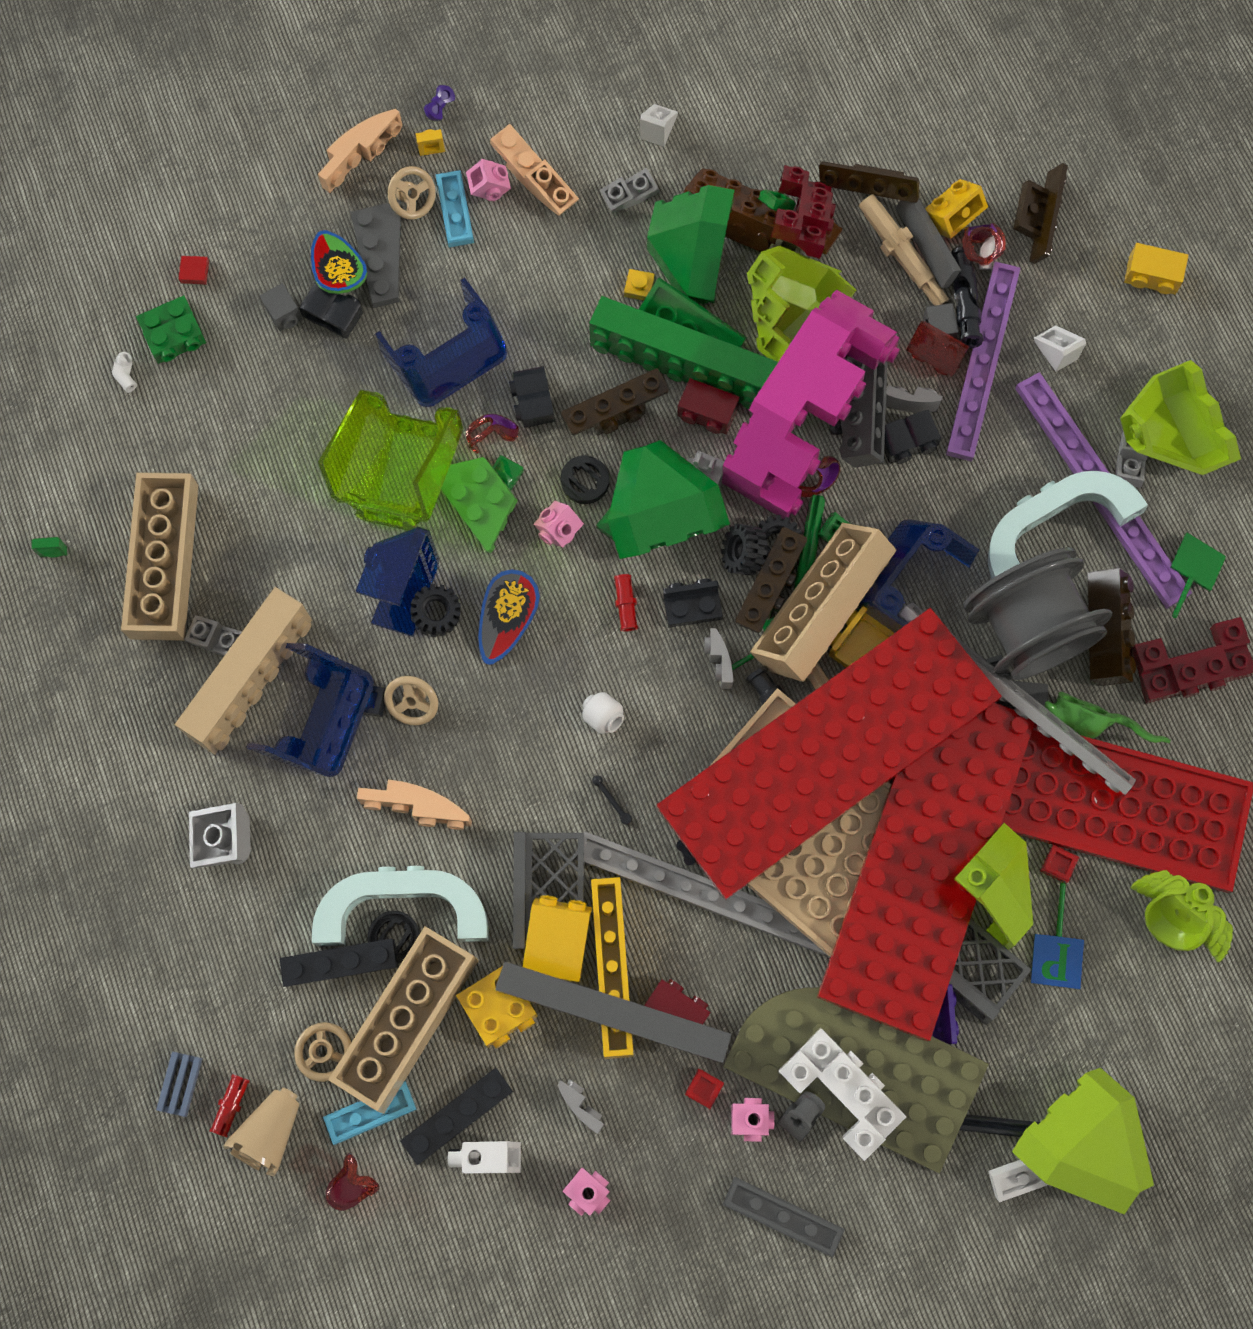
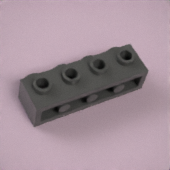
(865, 423)

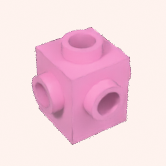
(488, 180)
(558, 524)
(740, 1122)
(579, 1183)

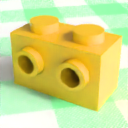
(957, 207)
(1156, 268)

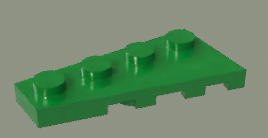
(678, 308)

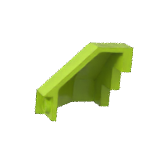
(785, 293)
(1180, 422)
(1002, 884)
(1090, 1144)

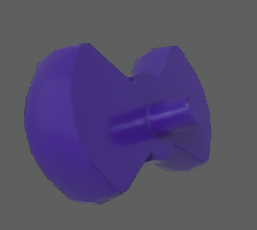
(444, 95)

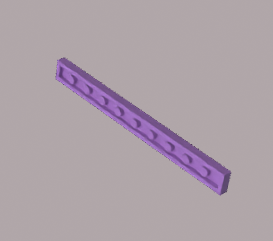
(1080, 458)

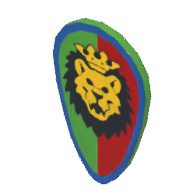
(336, 264)

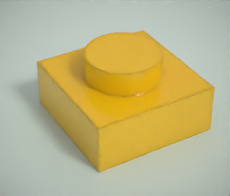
(430, 142)
(638, 284)

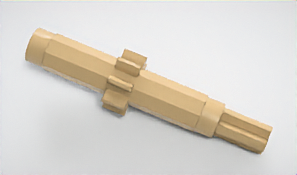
(897, 243)

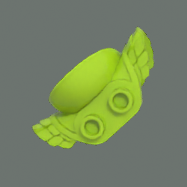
(1184, 914)

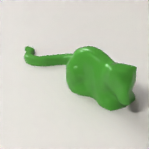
(1092, 720)

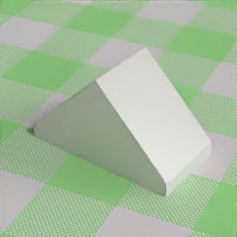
(657, 124)
(1060, 346)

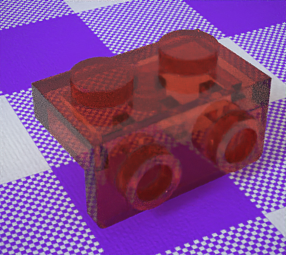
(937, 349)

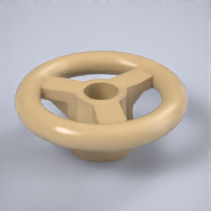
(401, 190)
(414, 697)
(320, 1030)

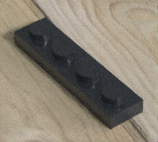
(339, 962)
(456, 1116)

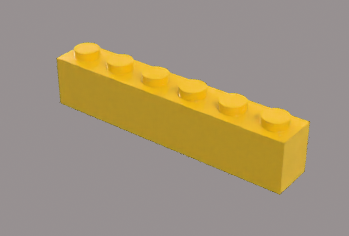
(611, 958)

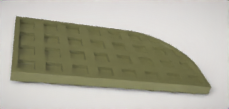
(922, 1078)

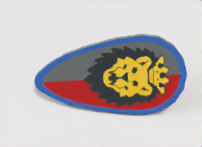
(506, 613)

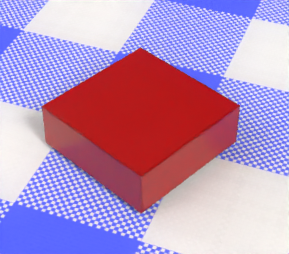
(193, 270)
(1059, 864)
(704, 1088)

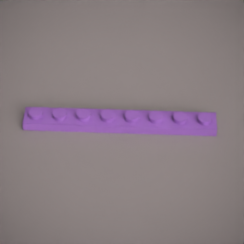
(983, 362)

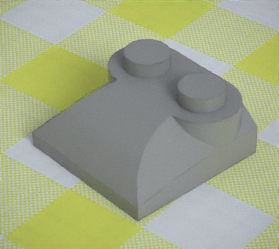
(219, 835)

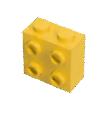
(495, 1013)

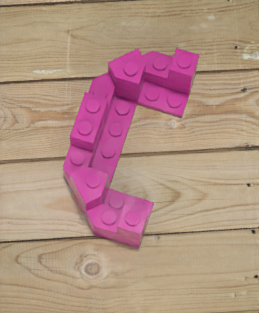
(807, 379)

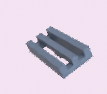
(178, 1085)

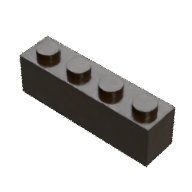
(1112, 656)

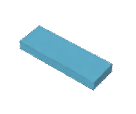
(454, 208)
(361, 1118)

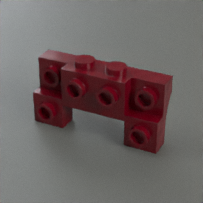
(812, 215)
(1194, 671)

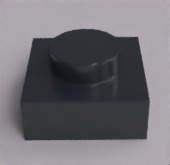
(376, 702)

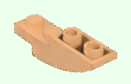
(363, 140)
(532, 171)
(426, 804)

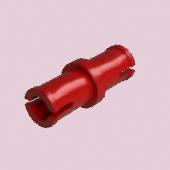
(625, 602)
(229, 1105)

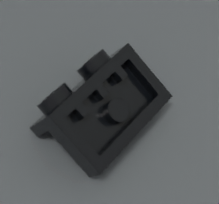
(692, 603)

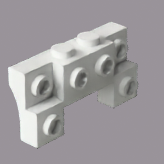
(856, 1090)

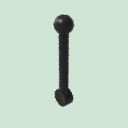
(625, 817)

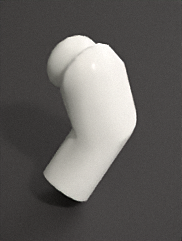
(987, 249)
(121, 371)

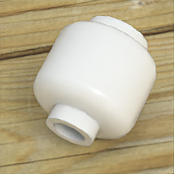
(602, 713)

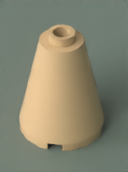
(265, 1132)

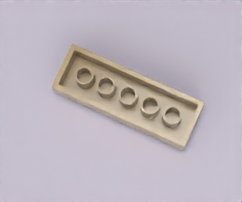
(160, 556)
(823, 601)
(244, 671)
(403, 1020)

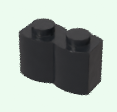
(331, 310)
(533, 397)
(910, 436)

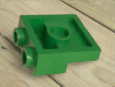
(171, 330)

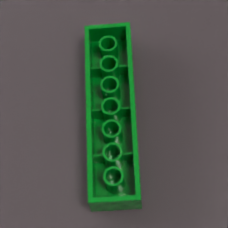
(677, 350)

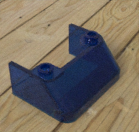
(454, 362)
(395, 573)
(884, 600)
(332, 719)

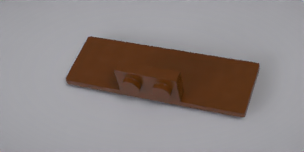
(750, 218)

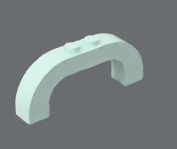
(1096, 486)
(387, 883)

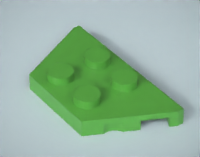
(479, 498)

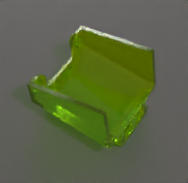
(389, 462)

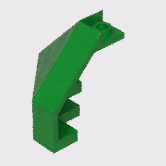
(689, 239)
(661, 501)

